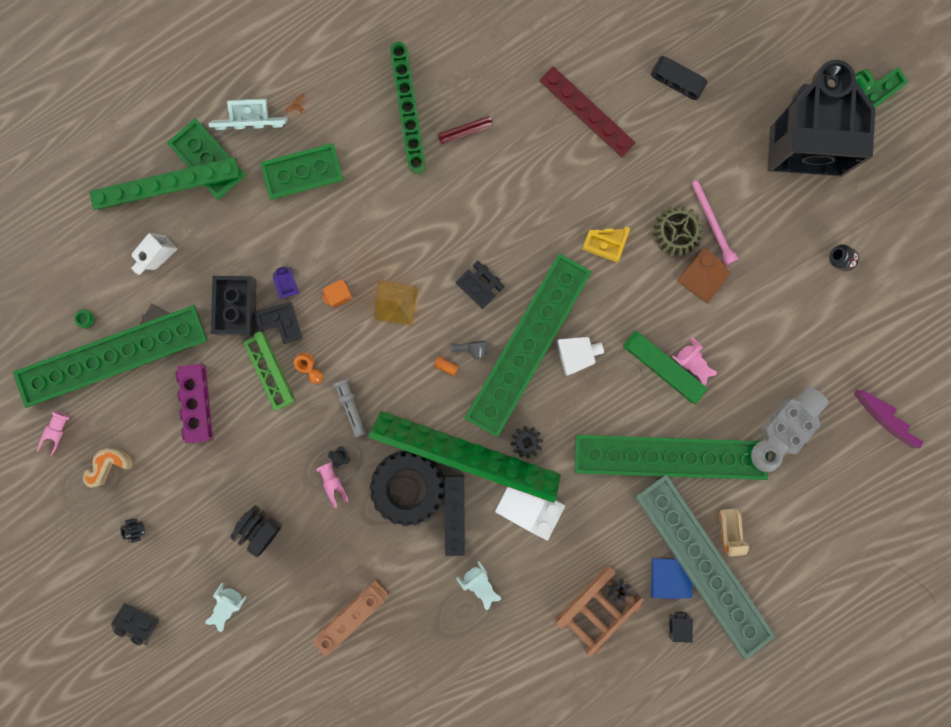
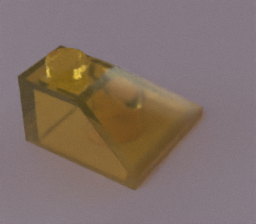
(395, 302)

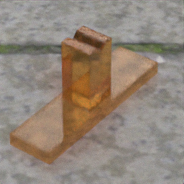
(295, 104)

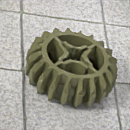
(684, 233)

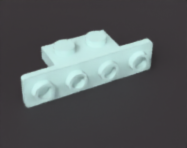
(248, 113)

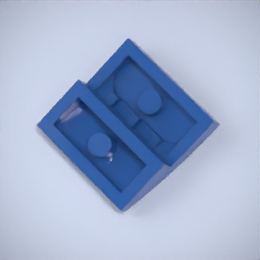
(669, 580)

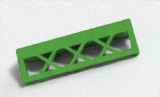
(273, 366)

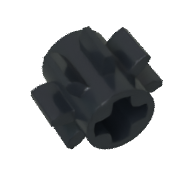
(132, 530)
(616, 585)

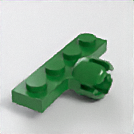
(881, 89)

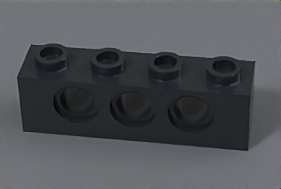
(454, 516)

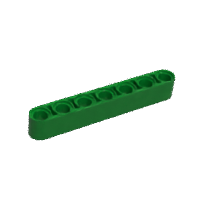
(405, 99)

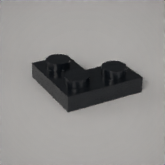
(282, 317)

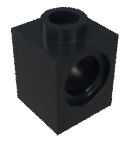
(680, 627)

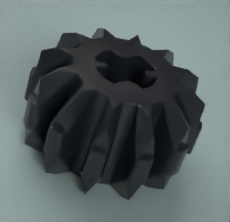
(520, 444)

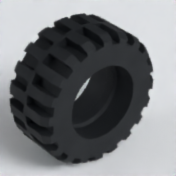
(407, 514)

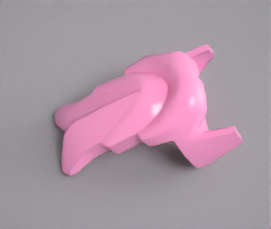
(691, 359)

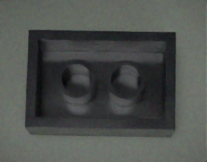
(233, 305)

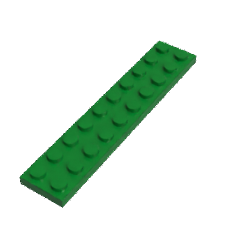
(528, 345)
(110, 356)
(466, 456)
(666, 457)

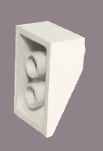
(530, 512)

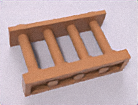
(580, 605)
(350, 618)

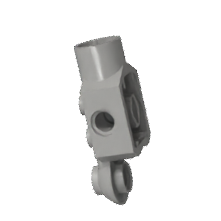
(789, 428)

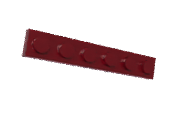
(587, 112)

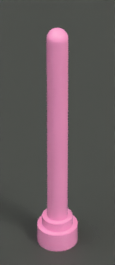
(728, 255)

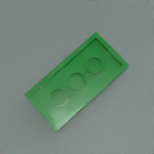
(197, 148)
(302, 171)

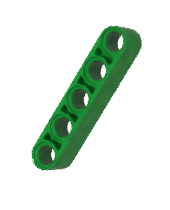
(665, 367)

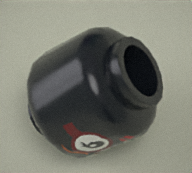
(844, 257)

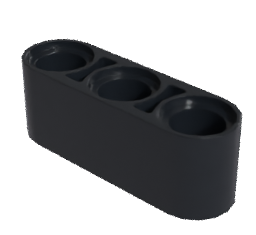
(679, 78)

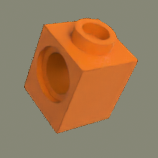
(336, 293)

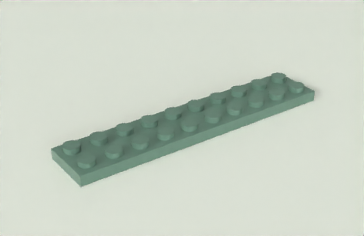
(704, 567)

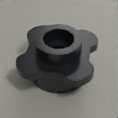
(344, 459)

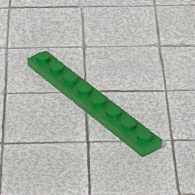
(164, 183)

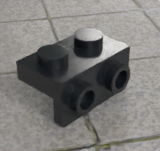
(134, 625)

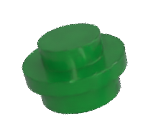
(84, 318)

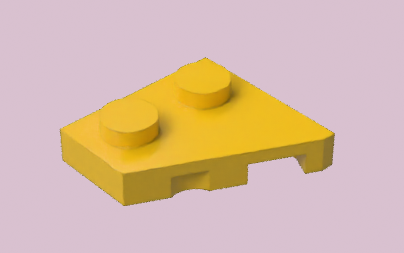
(606, 243)

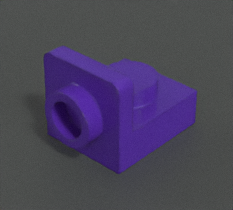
(285, 282)

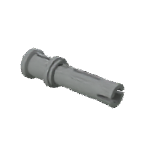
(347, 399)

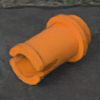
(445, 365)

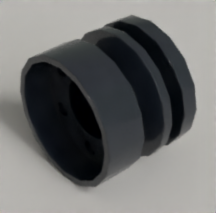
(256, 531)

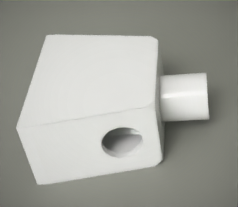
(152, 252)
(577, 353)

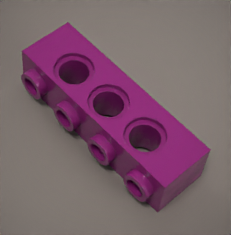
(200, 393)

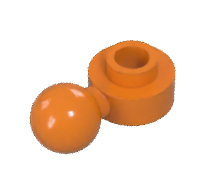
(314, 375)

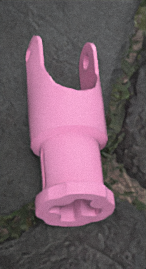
(54, 430)
(331, 483)

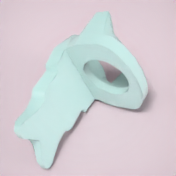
(477, 581)
(228, 602)

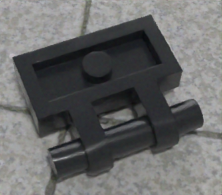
(477, 289)

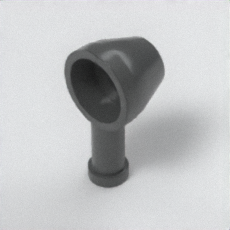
(476, 348)

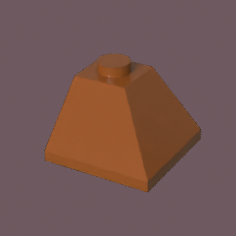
(704, 275)

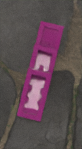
(884, 415)

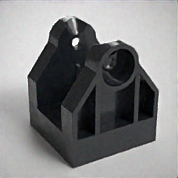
(824, 126)

